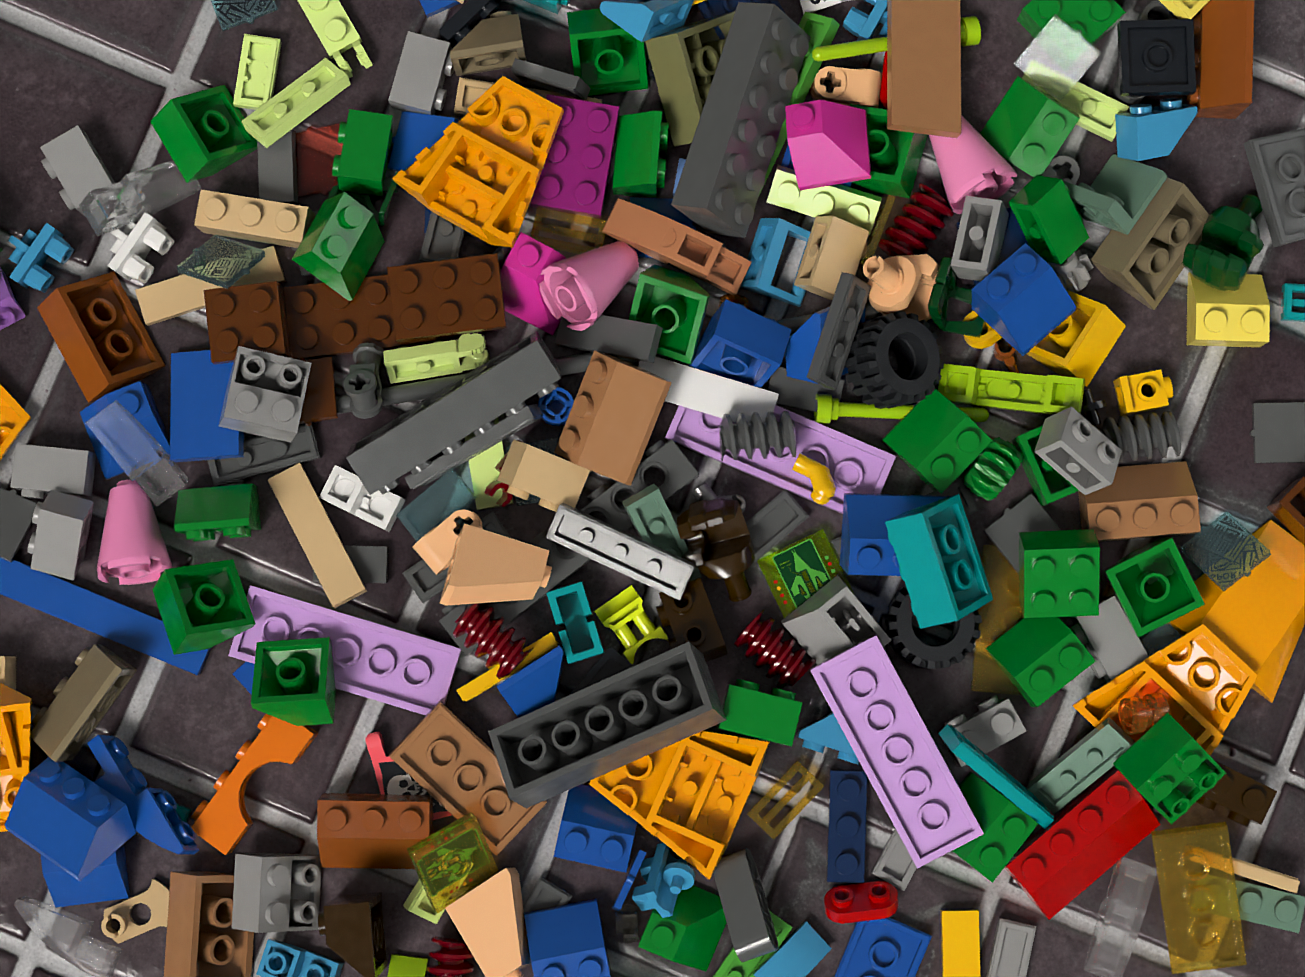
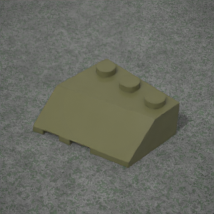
(684, 70)

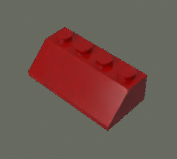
(1082, 842)

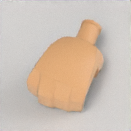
(901, 283)

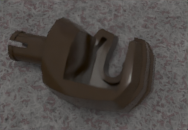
(719, 543)

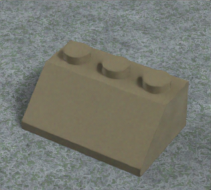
(1153, 251)
(81, 702)

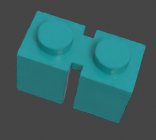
(580, 637)

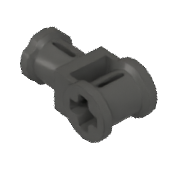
(364, 381)

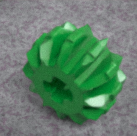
(993, 469)

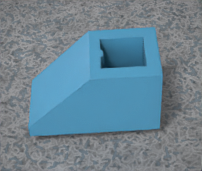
(1152, 131)
(827, 733)

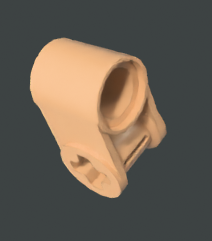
(849, 86)
(438, 544)

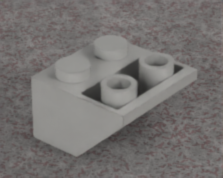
(265, 394)
(832, 622)
(276, 892)

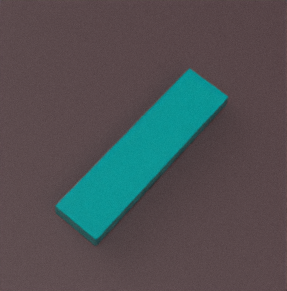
(996, 775)

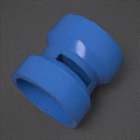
(560, 407)

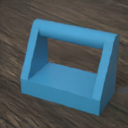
(647, 17)
(765, 257)

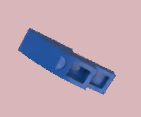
(149, 808)

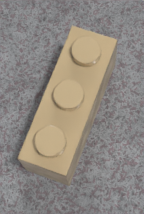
(252, 219)

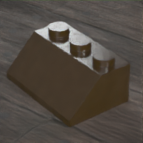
(356, 931)

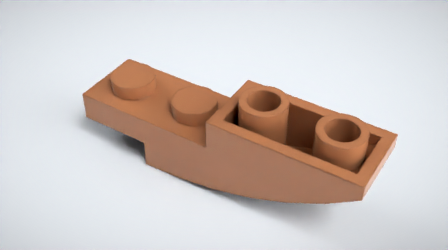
(676, 244)

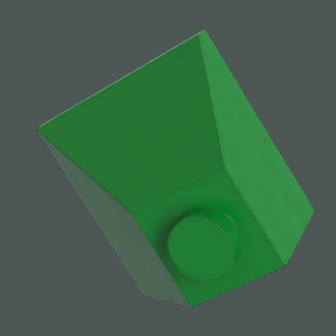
(675, 305)
(1154, 586)
(295, 681)
(691, 931)

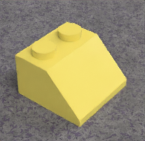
(1228, 316)

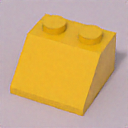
(1080, 341)

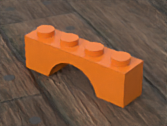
(225, 817)

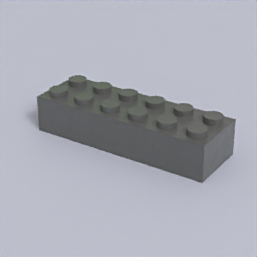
(741, 119)
(454, 413)
(607, 725)

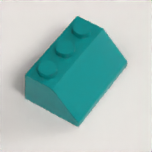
(939, 562)

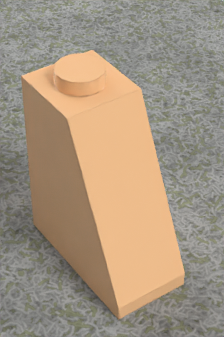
(493, 569)
(494, 925)

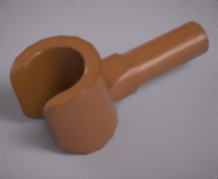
(1007, 358)

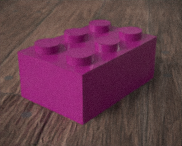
(579, 159)

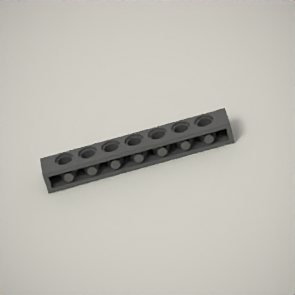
(678, 475)

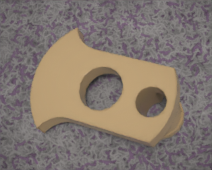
(155, 898)

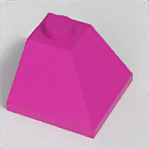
(828, 143)
(521, 282)

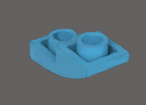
(796, 954)
(292, 961)

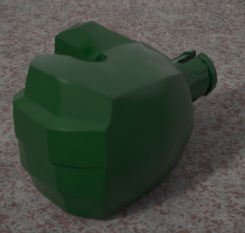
(1227, 245)

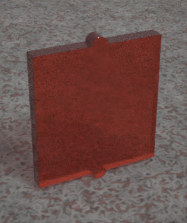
(315, 159)

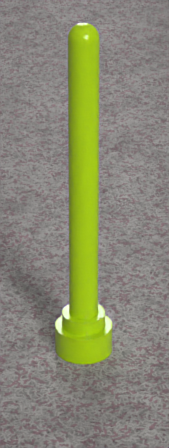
(969, 36)
(830, 409)

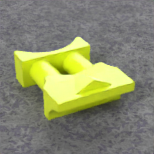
(621, 610)

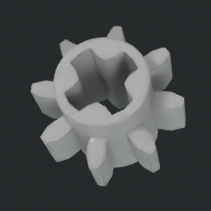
(1074, 271)

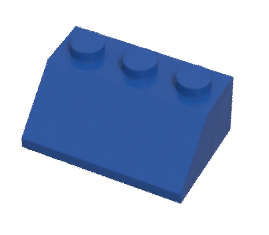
(865, 535)
(68, 818)

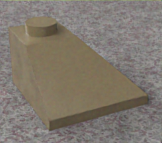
(490, 45)

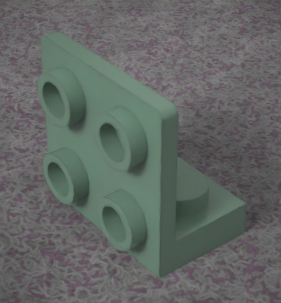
(1117, 193)

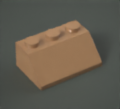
(612, 417)
(1143, 503)
(201, 930)

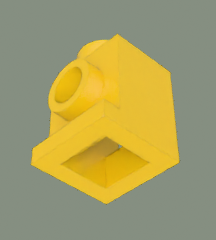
(1132, 400)

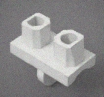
(134, 246)

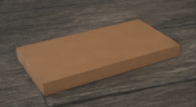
(924, 67)
(462, 775)

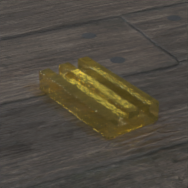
(571, 218)
(763, 822)

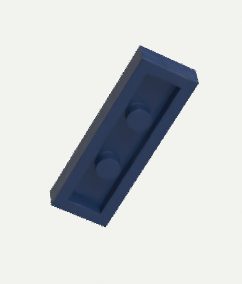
(846, 826)

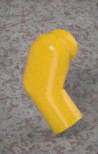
(820, 478)

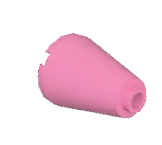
(970, 167)
(587, 283)
(131, 538)

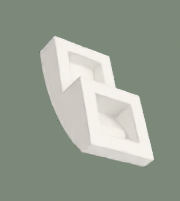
(349, 494)

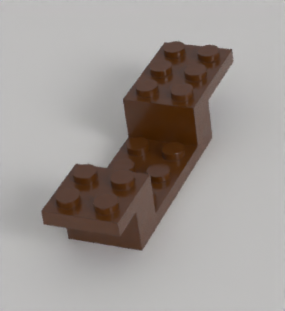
(390, 310)

